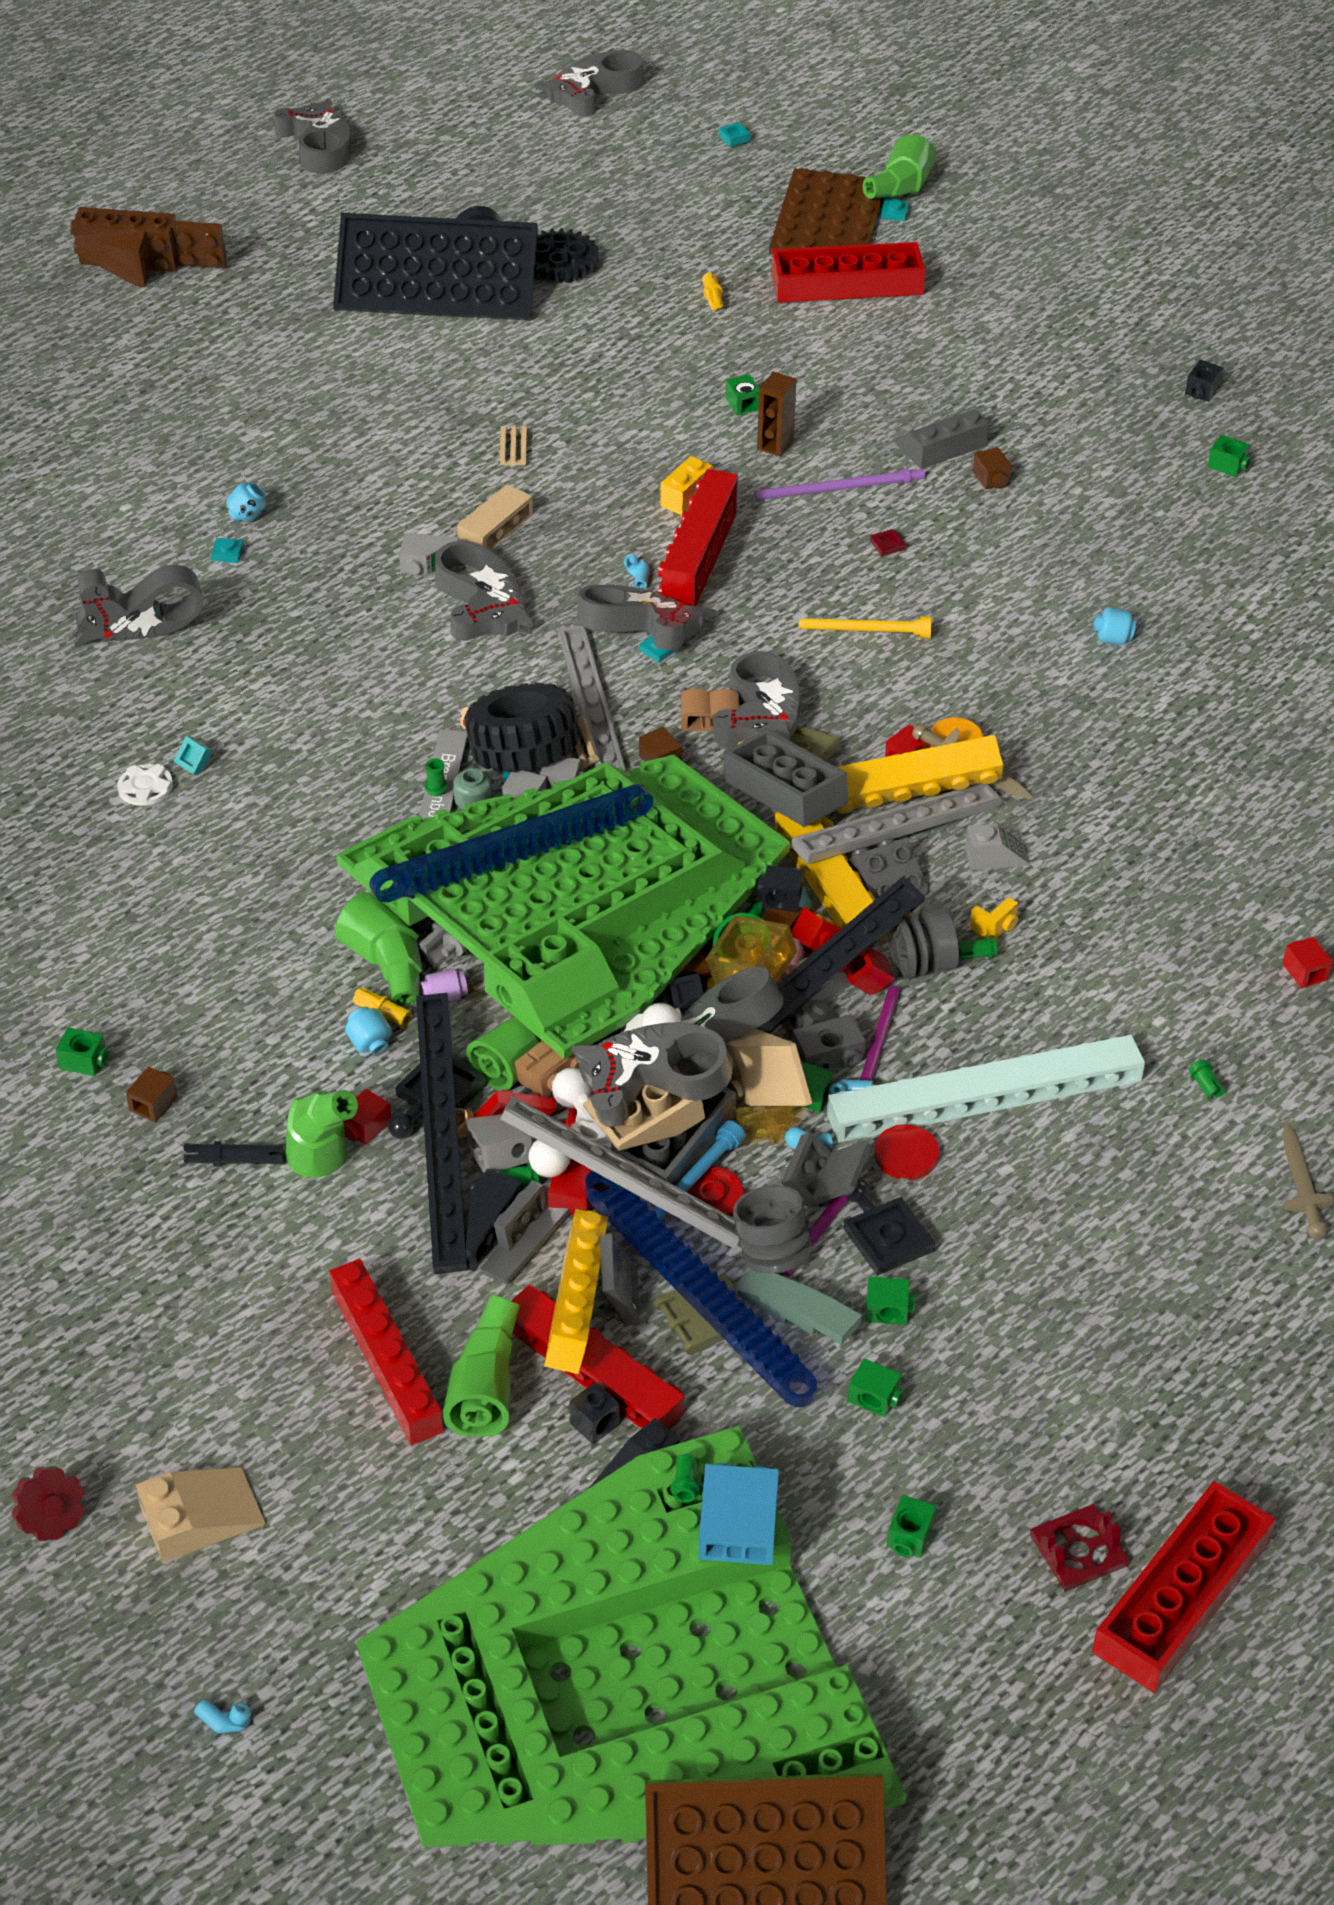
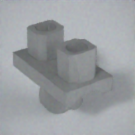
(438, 946)

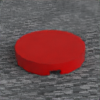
(906, 1152)
(722, 1191)

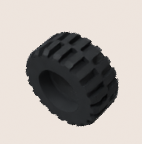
(522, 727)

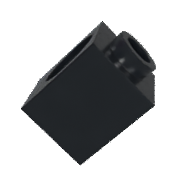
(1204, 380)
(781, 888)
(685, 991)
(594, 1413)

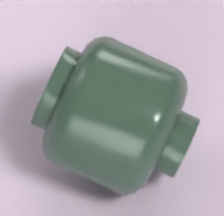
(471, 786)

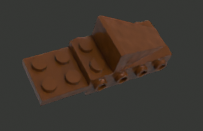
(142, 241)

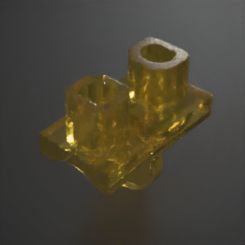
(765, 1123)

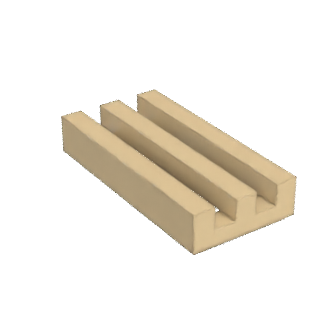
(513, 433)
(585, 762)

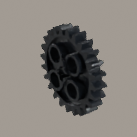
(565, 255)

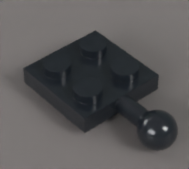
(467, 1085)
(886, 1233)

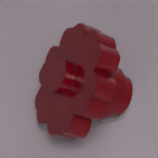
(47, 1503)

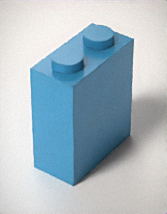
(738, 1514)

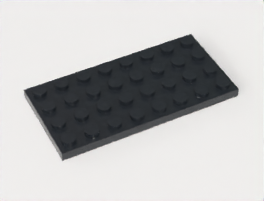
(435, 266)

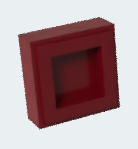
(887, 542)

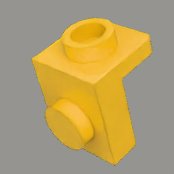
(997, 922)

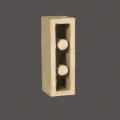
(496, 517)

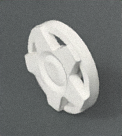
(143, 782)

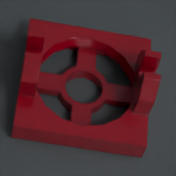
(1055, 1556)

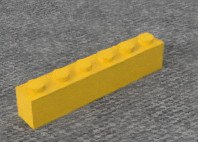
(922, 773)
(830, 878)
(576, 1292)

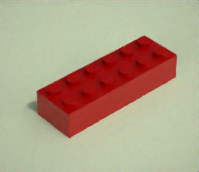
(847, 272)
(699, 537)
(1183, 1586)

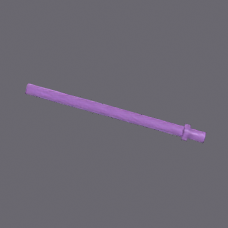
(904, 476)

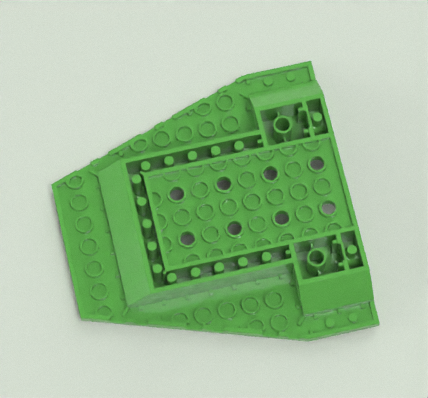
(597, 941)
(492, 1735)

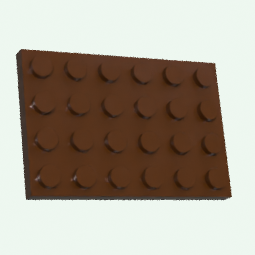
(825, 211)
(766, 1840)

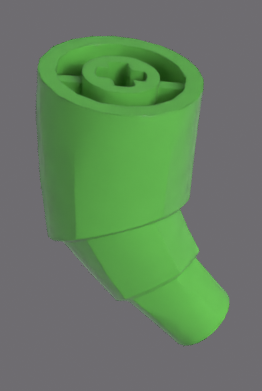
(905, 170)
(383, 940)
(497, 1051)
(317, 1132)
(480, 1379)

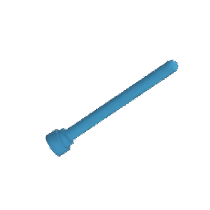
(728, 1137)

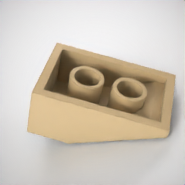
(767, 1071)
(651, 1117)
(197, 1509)

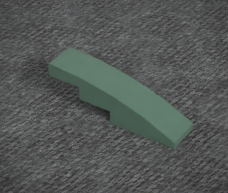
(799, 1304)

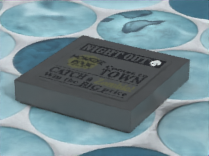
(619, 1280)

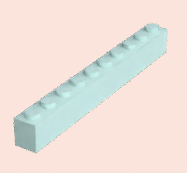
(985, 1087)

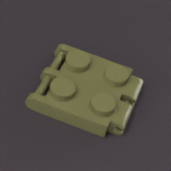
(685, 1317)

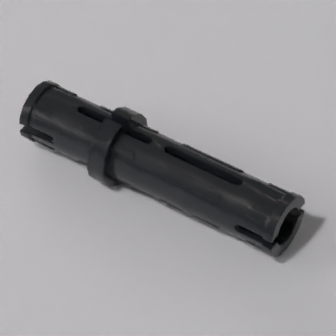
(233, 1153)

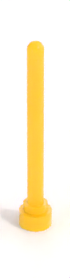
(920, 627)

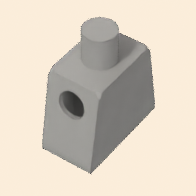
(497, 1143)

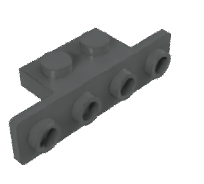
(522, 1232)

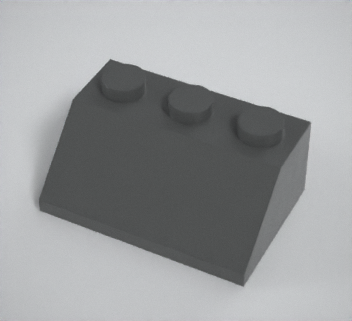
(945, 439)

